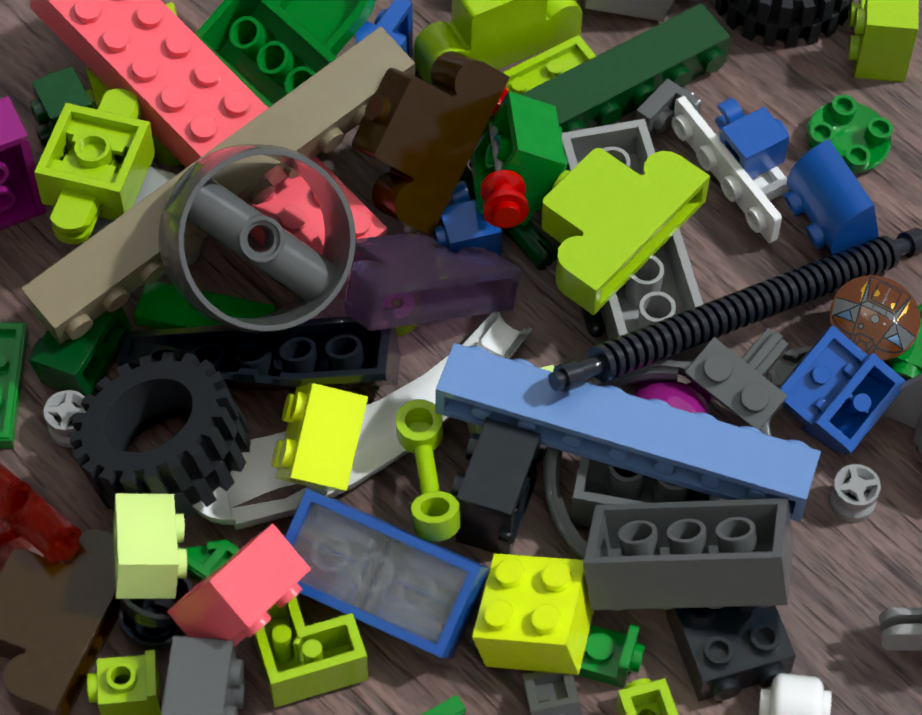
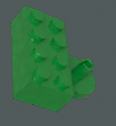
(281, 42)

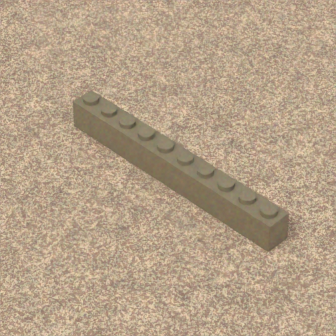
(127, 251)

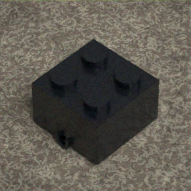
(496, 485)

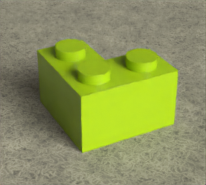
(882, 38)
(310, 658)

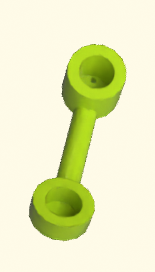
(420, 432)

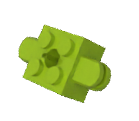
(94, 164)

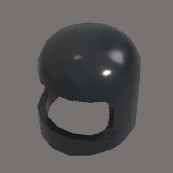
(147, 620)

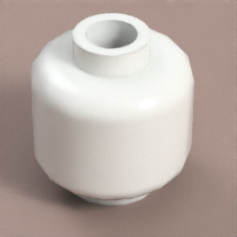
(795, 696)

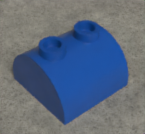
(831, 199)

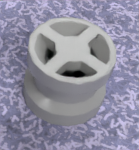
(59, 412)
(861, 483)

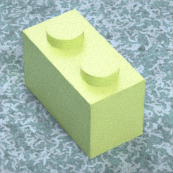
(147, 547)

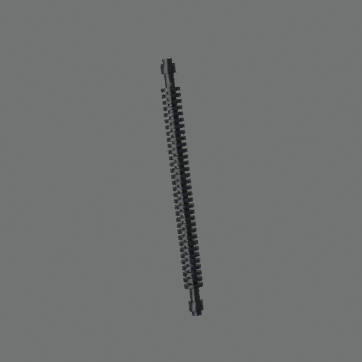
(734, 311)

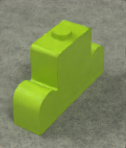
(498, 31)
(616, 219)

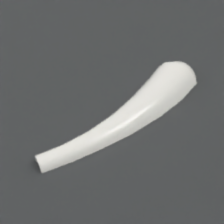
(375, 447)

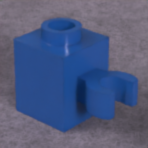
(754, 139)
(465, 227)

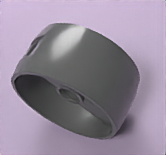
(282, 257)

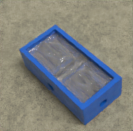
(385, 574)

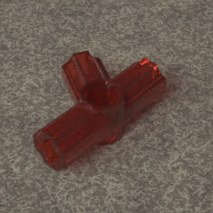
(34, 520)

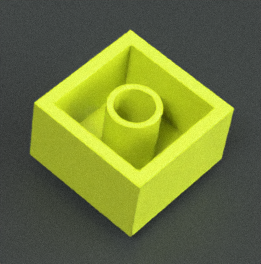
(319, 437)
(534, 614)

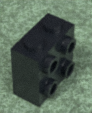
(731, 648)

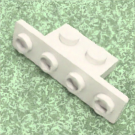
(750, 194)

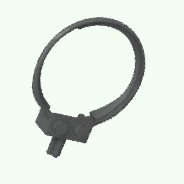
(719, 371)

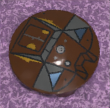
(876, 316)

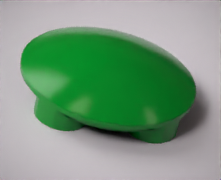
(854, 131)

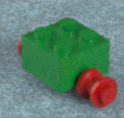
(517, 160)

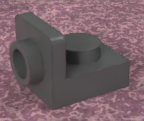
(660, 106)
(551, 693)

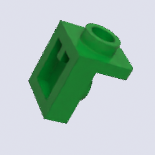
(612, 655)

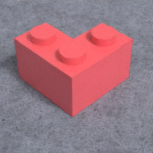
(239, 593)

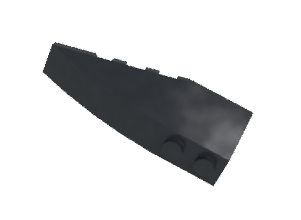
(319, 351)

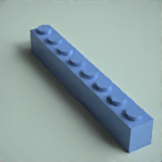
(627, 430)

